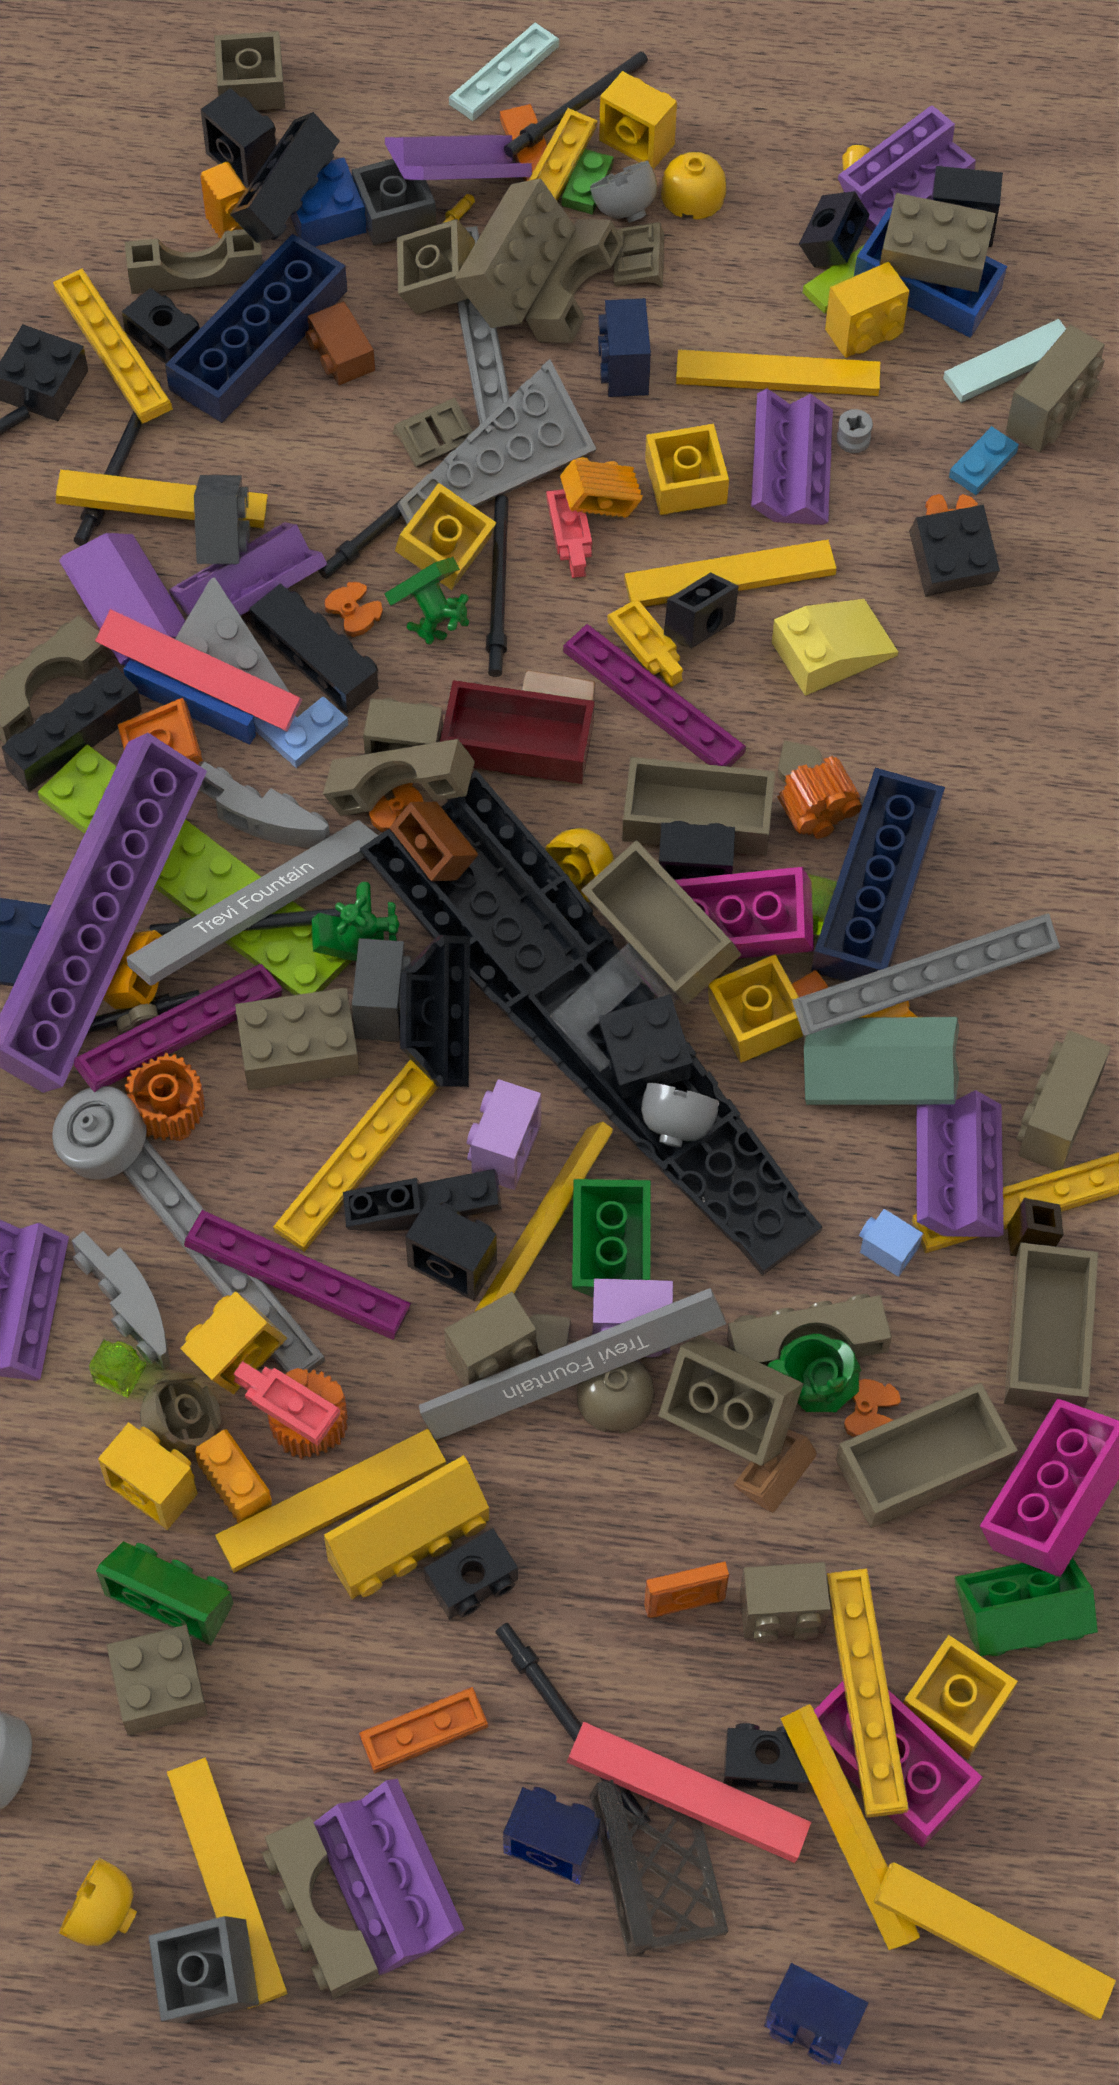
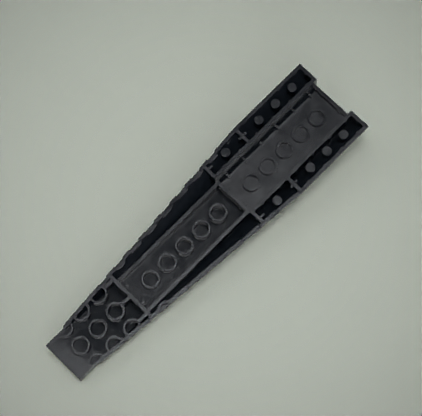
(529, 954)

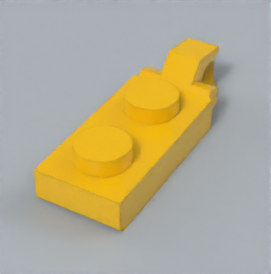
(647, 641)

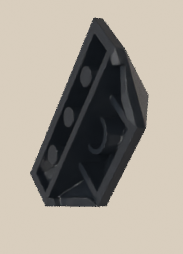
(437, 1011)

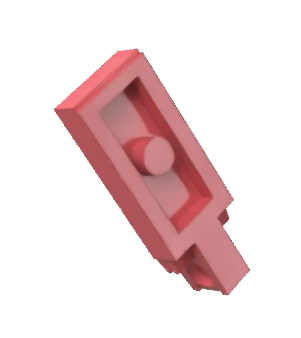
(570, 532)
(287, 1401)

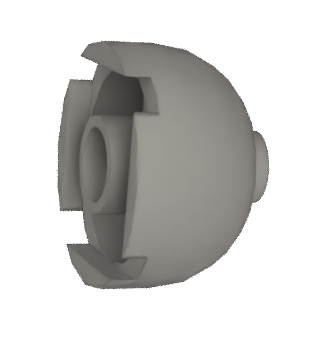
(626, 192)
(677, 1114)

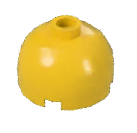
(693, 185)
(580, 855)
(100, 1906)

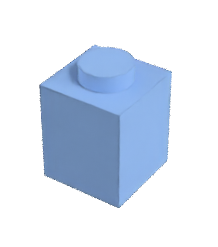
(890, 1241)

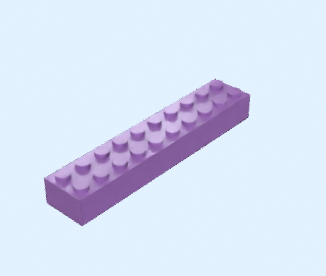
(96, 912)

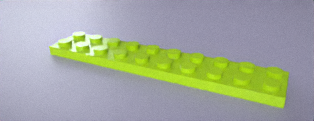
(198, 877)

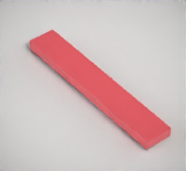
(198, 670)
(689, 1792)

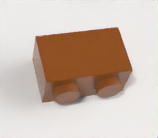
(340, 343)
(433, 841)

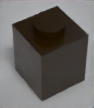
(1036, 1224)

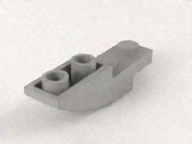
(269, 818)
(130, 1297)

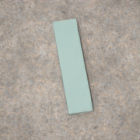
(503, 71)
(1002, 362)

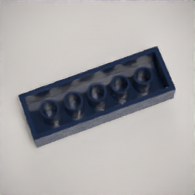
(255, 328)
(878, 876)

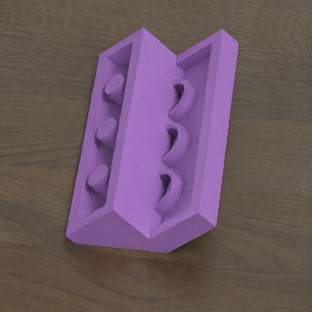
(455, 157)
(905, 164)
(792, 459)
(269, 560)
(119, 577)
(960, 1167)
(28, 1294)
(388, 1877)

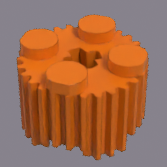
(819, 797)
(167, 1097)
(329, 1391)

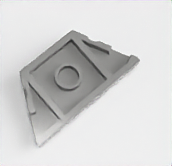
(221, 633)

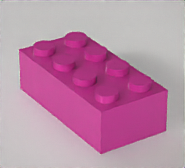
(759, 909)
(1056, 1488)
(933, 1773)

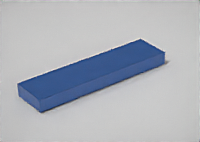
(200, 705)

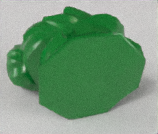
(825, 1369)

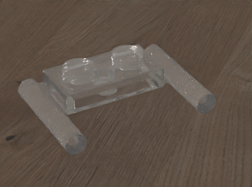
(601, 994)

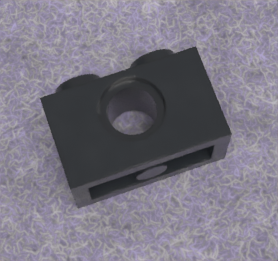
(834, 229)
(158, 324)
(700, 610)
(481, 1554)
(746, 1771)

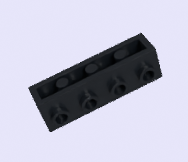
(285, 178)
(314, 647)
(65, 731)

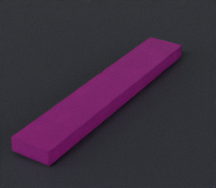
(653, 698)
(175, 1028)
(297, 1274)

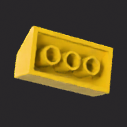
(407, 1528)

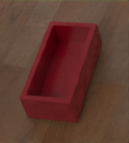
(521, 730)

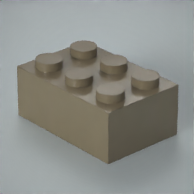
(937, 241)
(1055, 389)
(297, 1038)
(1061, 1100)
(730, 1400)

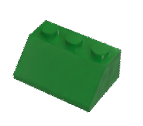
(610, 1231)
(165, 1590)
(1025, 1607)

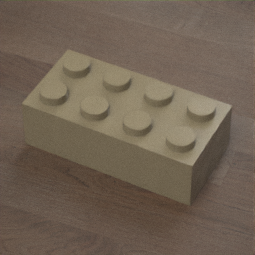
(515, 253)
(699, 796)
(661, 922)
(1051, 1326)
(926, 1455)

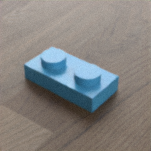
(983, 460)

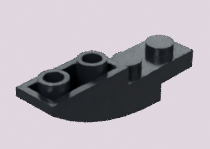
(399, 1203)

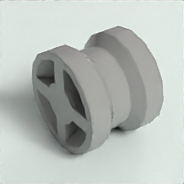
(860, 438)

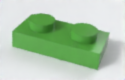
(589, 169)

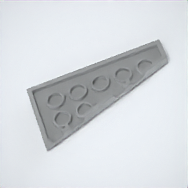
(515, 445)

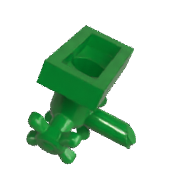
(431, 600)
(341, 935)

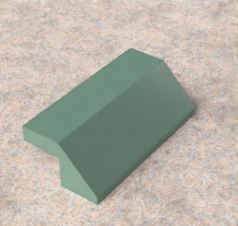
(883, 1062)

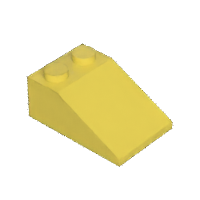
(830, 642)

